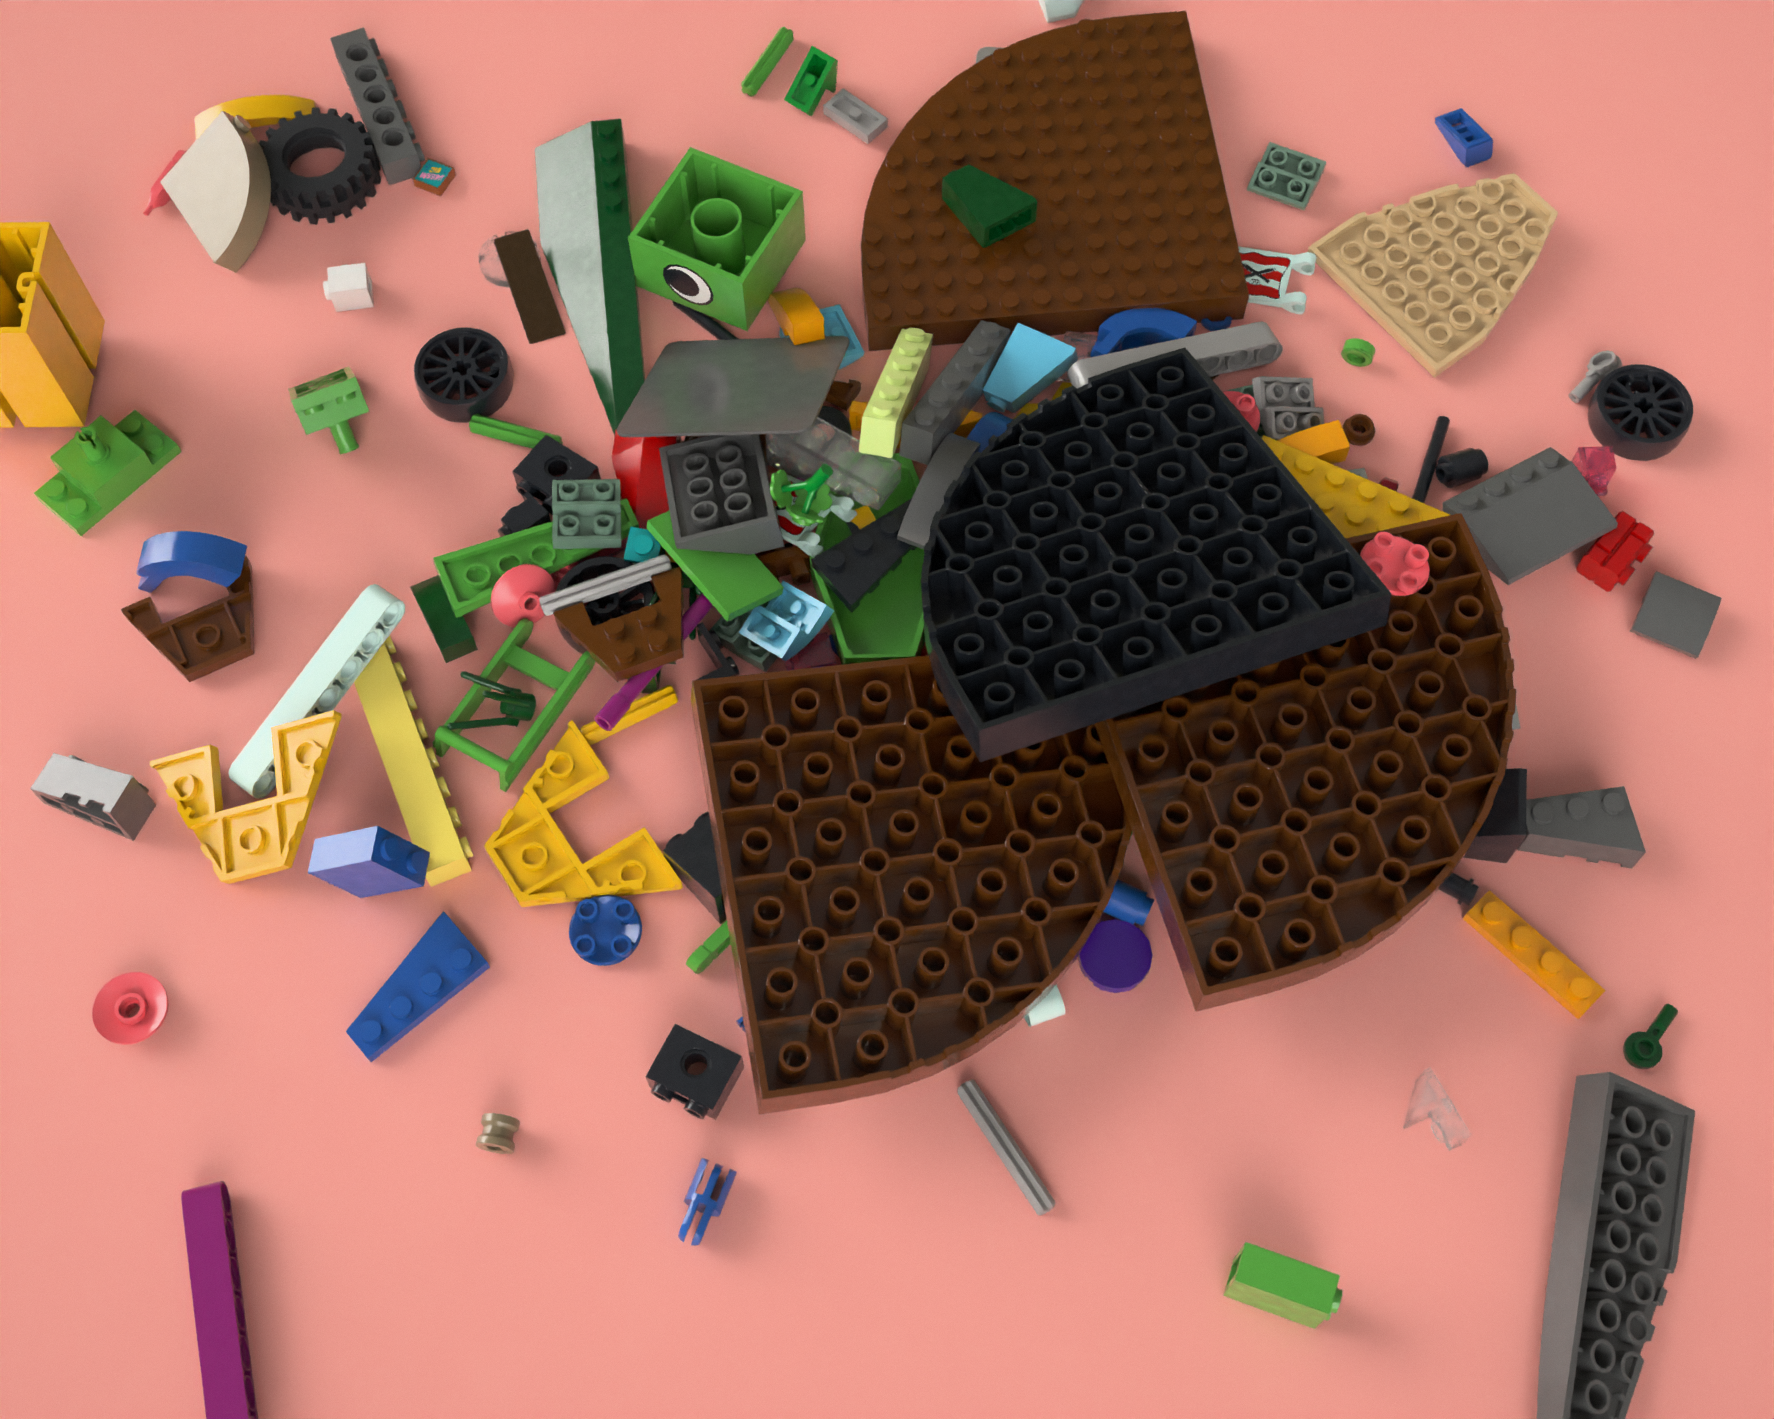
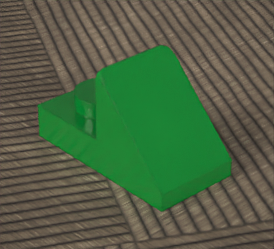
(812, 80)

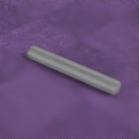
(604, 585)
(1006, 1147)

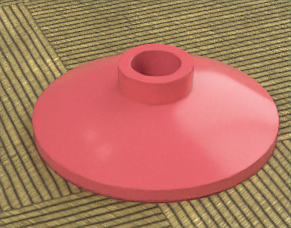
(515, 588)
(117, 1000)

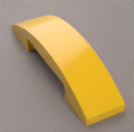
(257, 110)

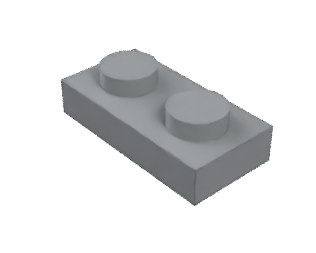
(855, 116)

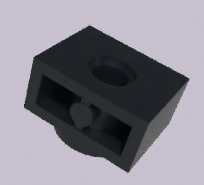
(544, 464)
(699, 1093)

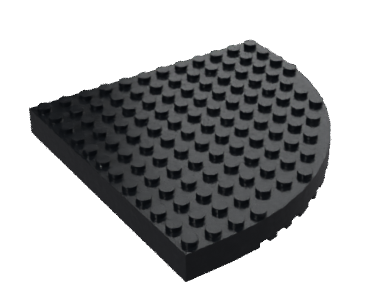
(1126, 559)

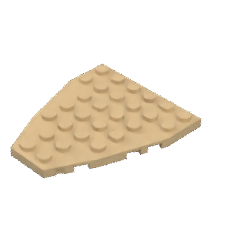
(1441, 263)

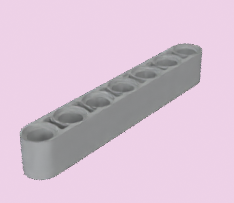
(1215, 352)

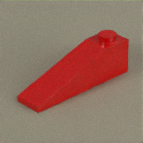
(641, 474)

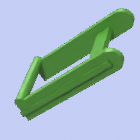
(513, 655)

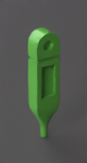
(710, 950)

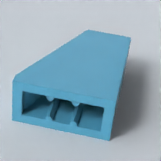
(1026, 368)

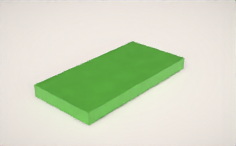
(728, 580)

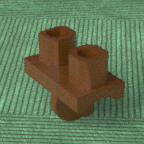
(787, 561)

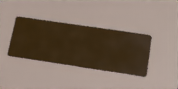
(529, 286)

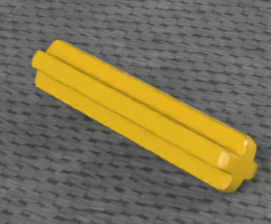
(638, 711)

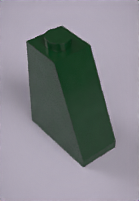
(987, 205)

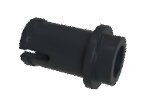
(1460, 888)

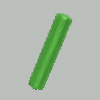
(767, 61)
(508, 431)

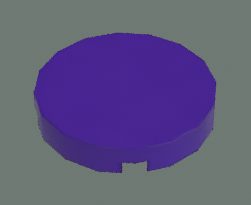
(1116, 956)

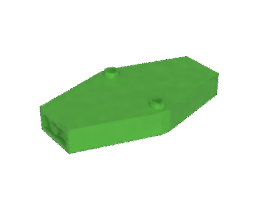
(891, 617)

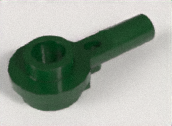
(1644, 1048)

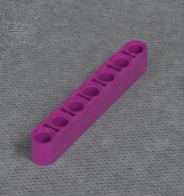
(218, 1303)

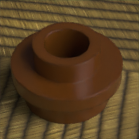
(1360, 423)

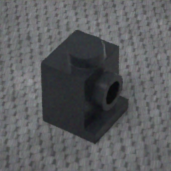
(524, 516)

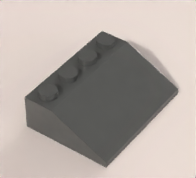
(721, 495)
(1531, 515)

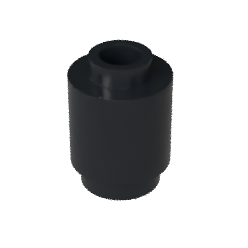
(1461, 467)

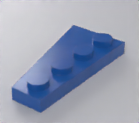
(420, 985)

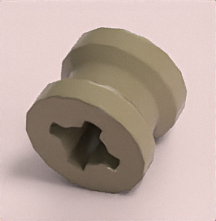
(498, 1133)

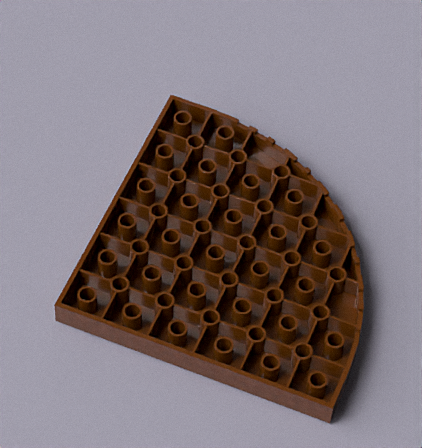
(1125, 180)
(1326, 790)
(886, 879)

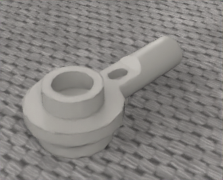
(1598, 368)

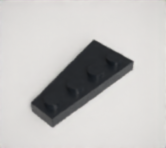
(863, 558)

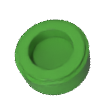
(1358, 352)

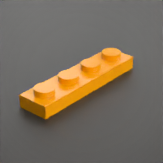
(1534, 954)

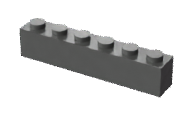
(953, 393)

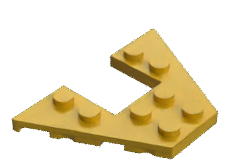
(260, 834)
(539, 859)

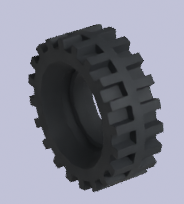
(326, 194)

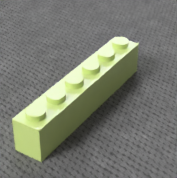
(895, 393)

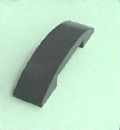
(928, 498)

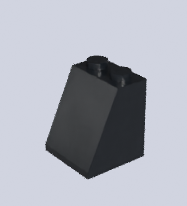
(1506, 822)
(696, 865)

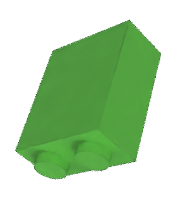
(1283, 1286)

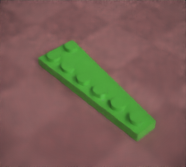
(473, 571)

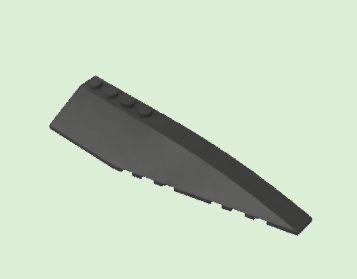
(1611, 1244)

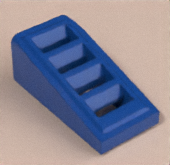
(1467, 140)

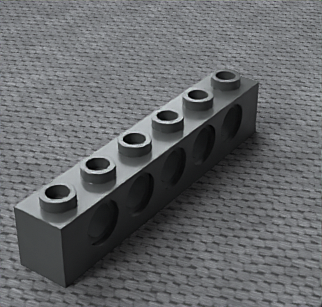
(376, 105)

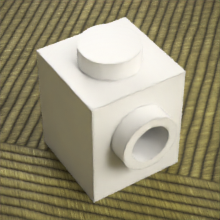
(349, 287)

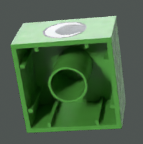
(718, 238)

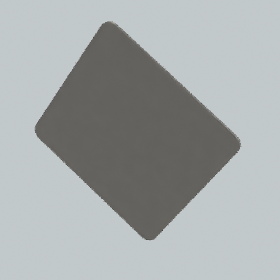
(735, 387)

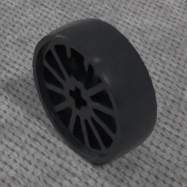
(463, 374)
(1640, 412)
(616, 603)

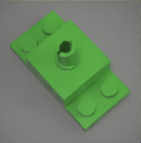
(330, 403)
(104, 468)

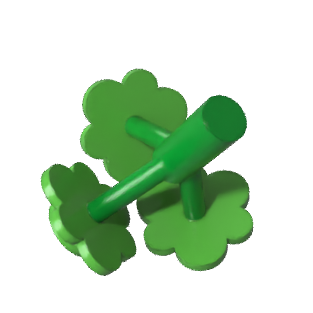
(811, 495)

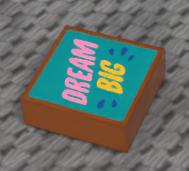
(434, 177)

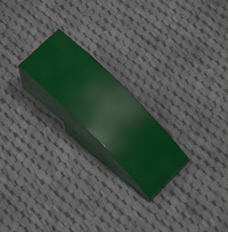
(448, 631)

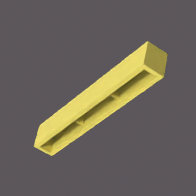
(412, 766)

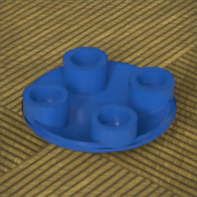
(605, 930)

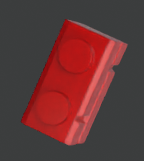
(1613, 553)

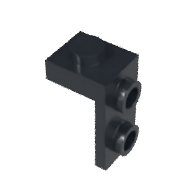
(711, 643)

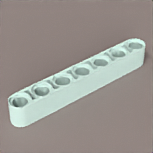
(321, 682)

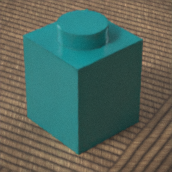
(641, 546)

